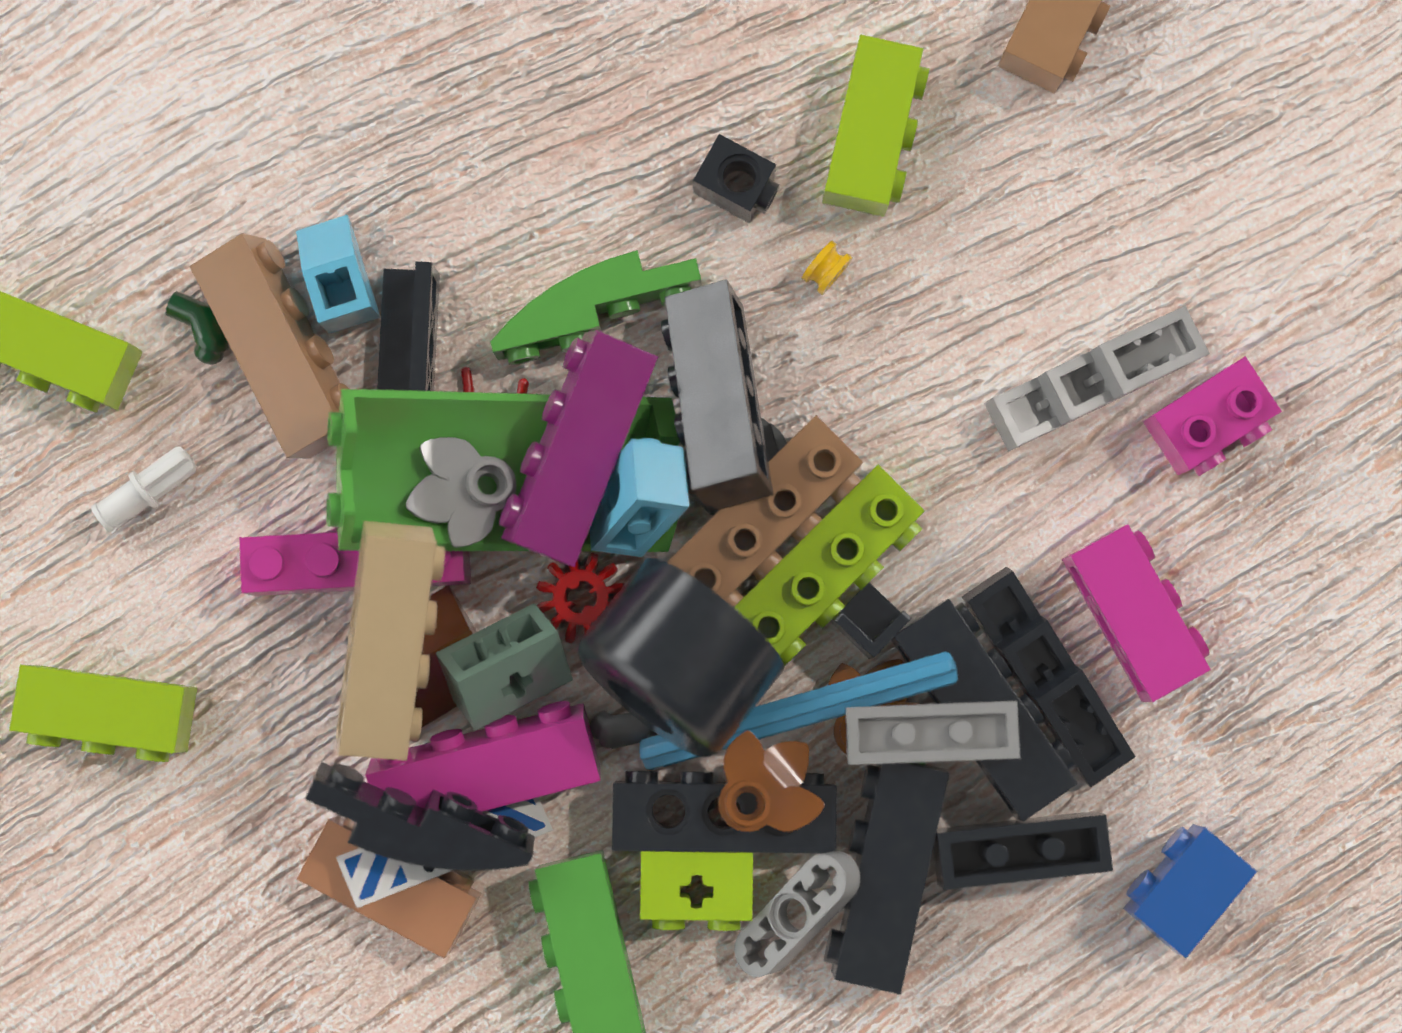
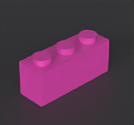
(1138, 613)

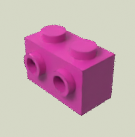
(1213, 417)

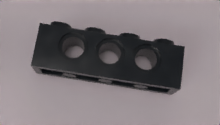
(638, 830)

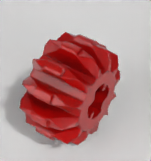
(573, 581)

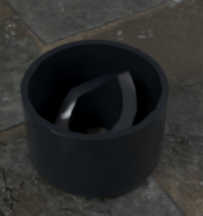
(679, 658)

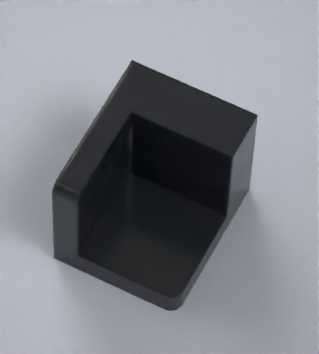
(870, 621)

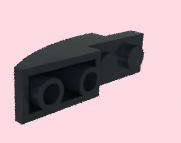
(439, 836)

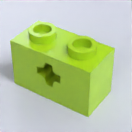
(669, 908)

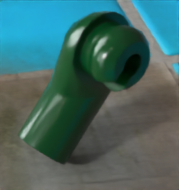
(205, 328)

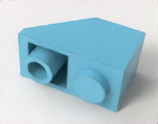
(336, 275)

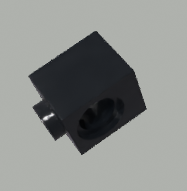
(726, 158)

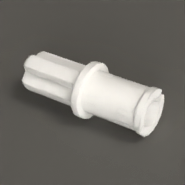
(144, 489)

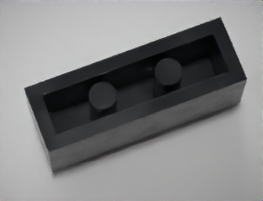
(1022, 850)

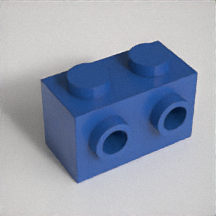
(1188, 888)

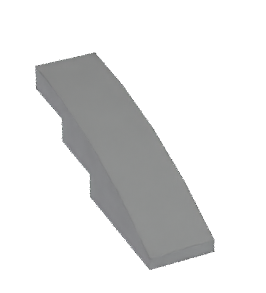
(1096, 378)

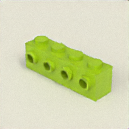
(830, 559)

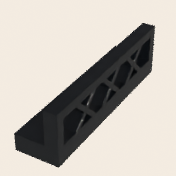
(409, 328)

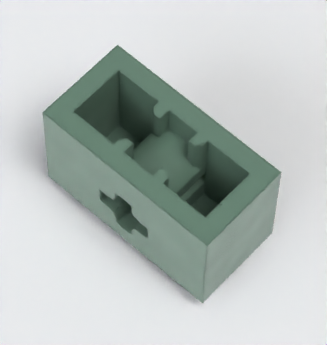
(504, 666)

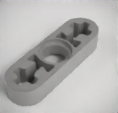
(819, 910)

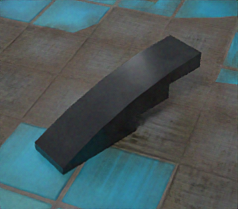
(1049, 676)

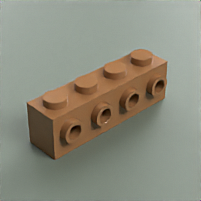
(272, 341)
(746, 536)

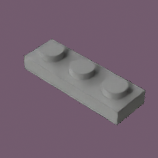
(932, 732)

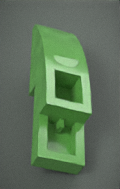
(575, 303)

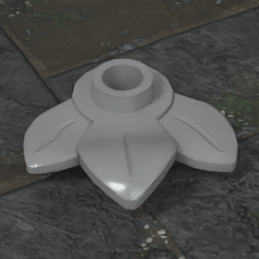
(453, 491)

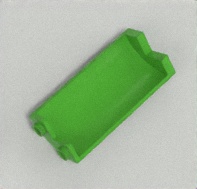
(382, 460)

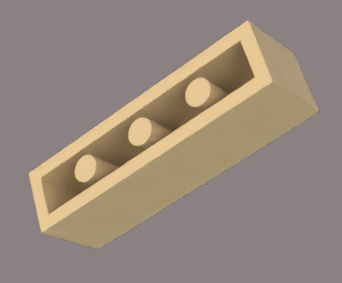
(387, 640)

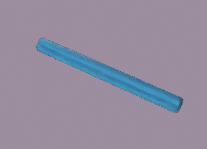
(822, 704)

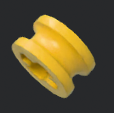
(826, 267)

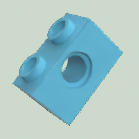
(641, 498)

